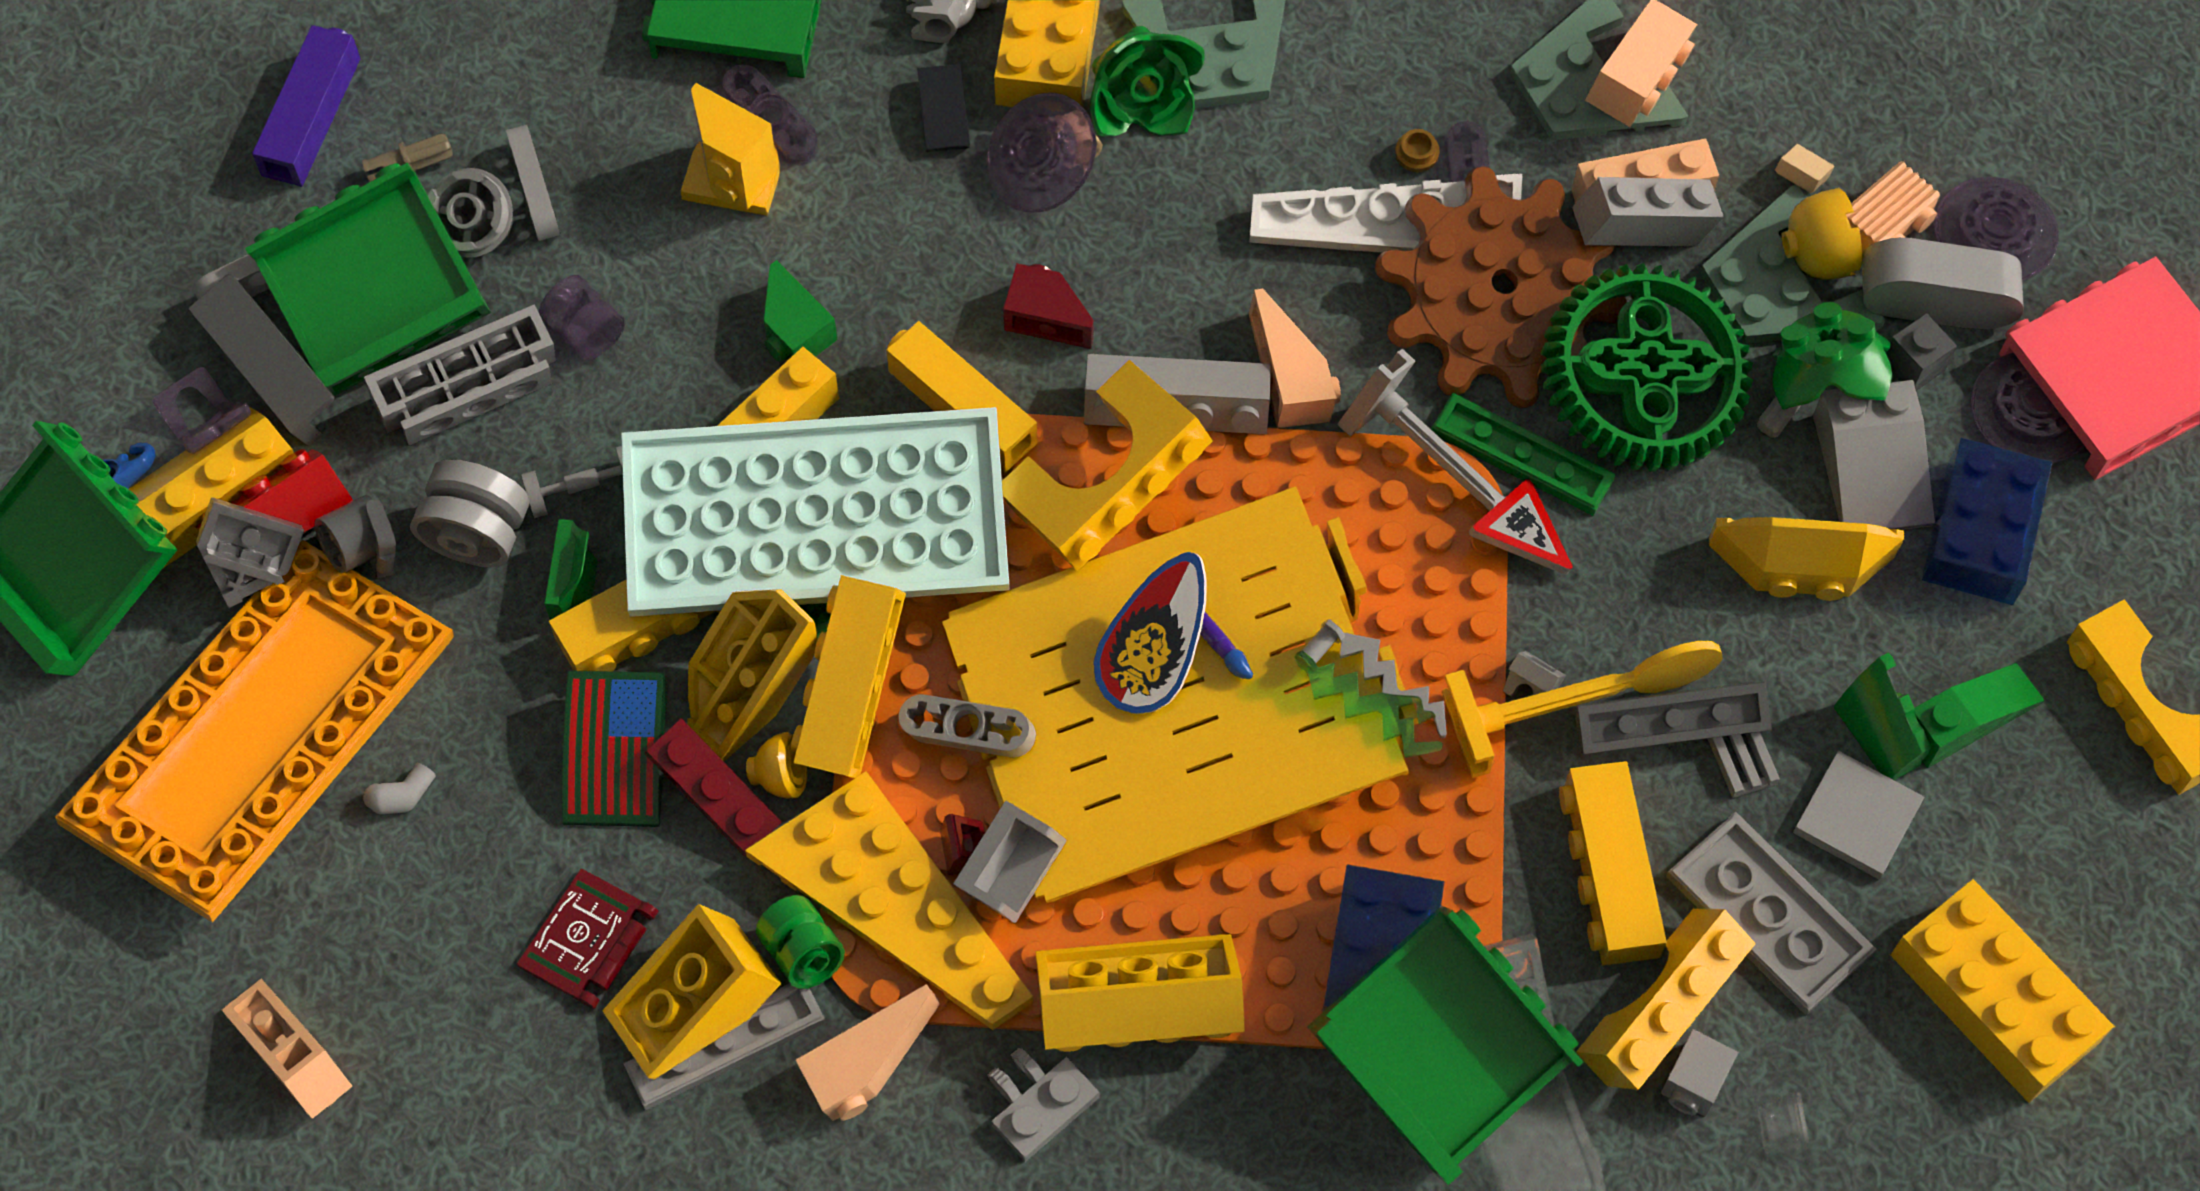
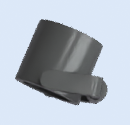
(358, 535)

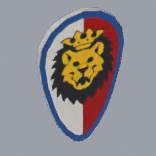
(1153, 638)

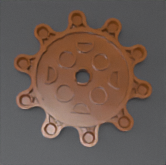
(1453, 287)

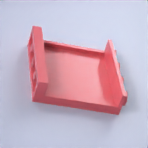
(2118, 363)

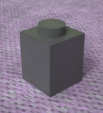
(1920, 352)

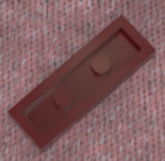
(712, 787)

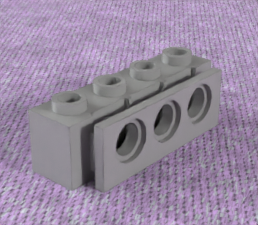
(462, 372)

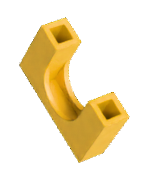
(1087, 518)

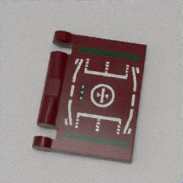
(586, 937)

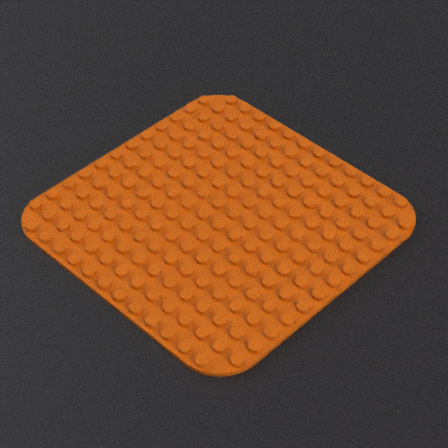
(1280, 884)

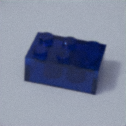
(1987, 521)
(1372, 919)

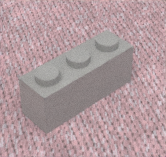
(1647, 211)

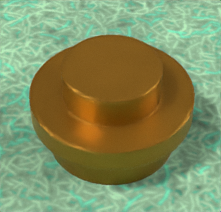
(1417, 150)

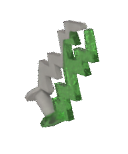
(1386, 703)

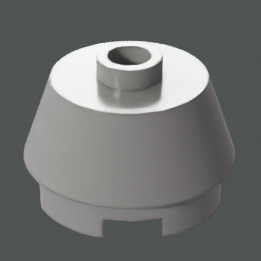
(473, 210)

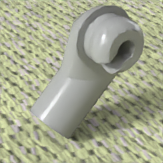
(399, 796)

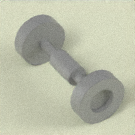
(573, 483)

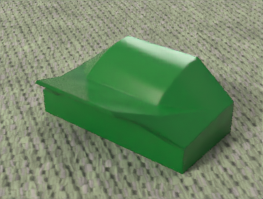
(571, 570)

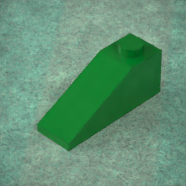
(1974, 710)

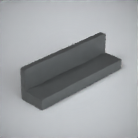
(264, 357)
(1672, 717)

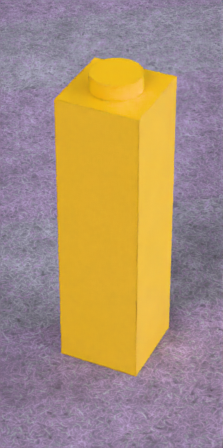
(951, 383)

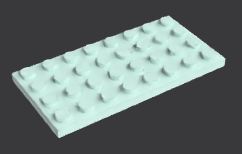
(810, 501)

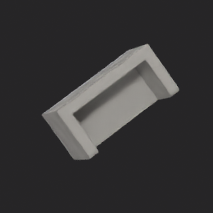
(1010, 861)

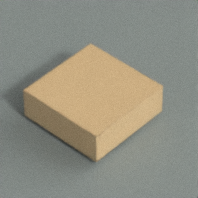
(1804, 168)

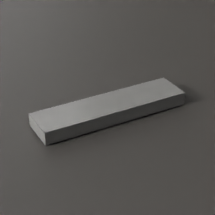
(779, 1019)

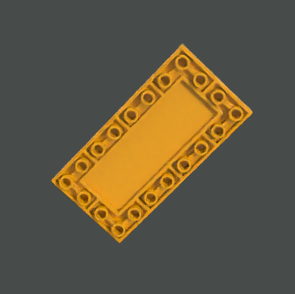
(254, 731)

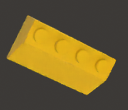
(183, 486)
(1140, 992)

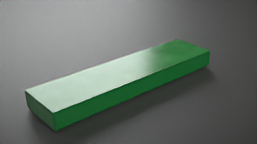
(1523, 454)

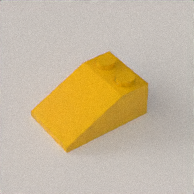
(690, 992)

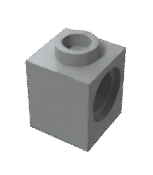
(1698, 1074)

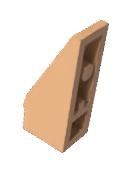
(1299, 374)
(287, 1048)
(861, 1059)

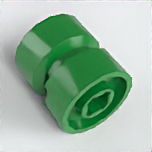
(800, 941)

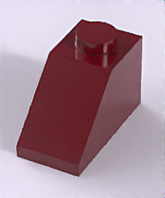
(1046, 307)

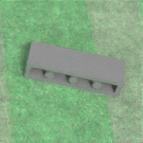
(1219, 393)

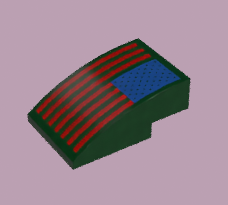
(606, 733)

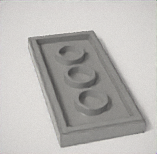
(1796, 931)

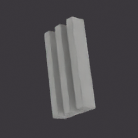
(1728, 770)

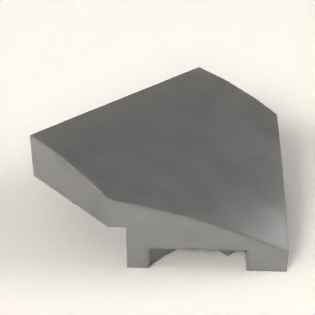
(246, 548)

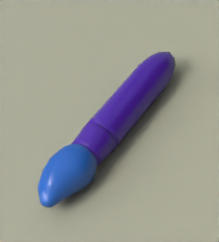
(1221, 644)

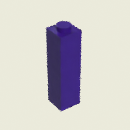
(306, 105)

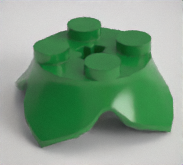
(1156, 102)
(1831, 350)

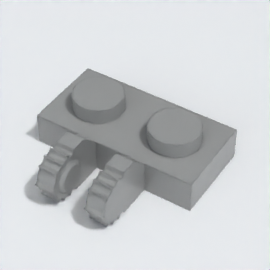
(1044, 1107)

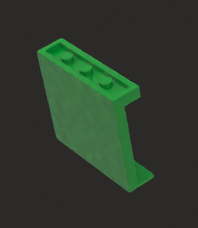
(736, 27)
(368, 278)
(71, 551)
(1444, 1040)

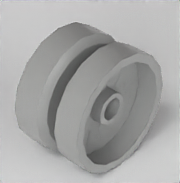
(470, 513)

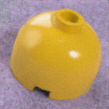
(1822, 236)

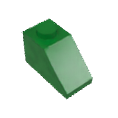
(794, 317)

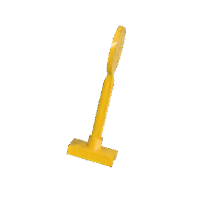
(1656, 674)

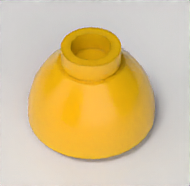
(775, 768)

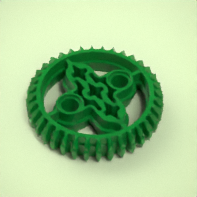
(1682, 364)

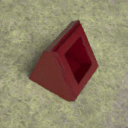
(959, 840)

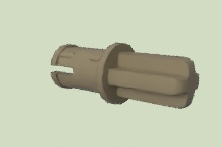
(418, 154)

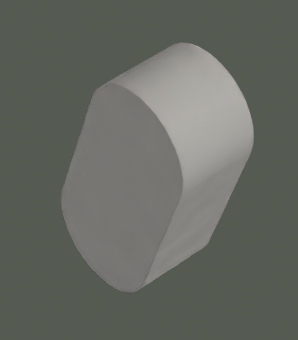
(1942, 280)

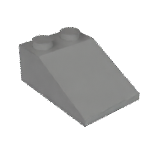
(1877, 457)

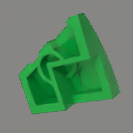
(1883, 721)

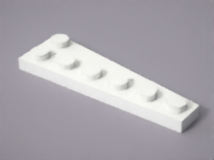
(1353, 218)

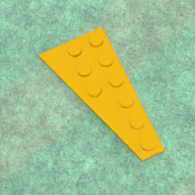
(882, 885)

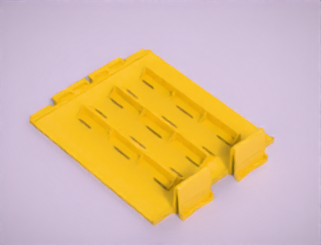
(1161, 805)

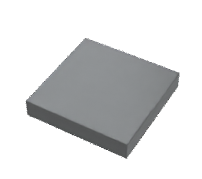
(1858, 815)

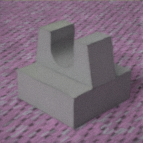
(1534, 672)

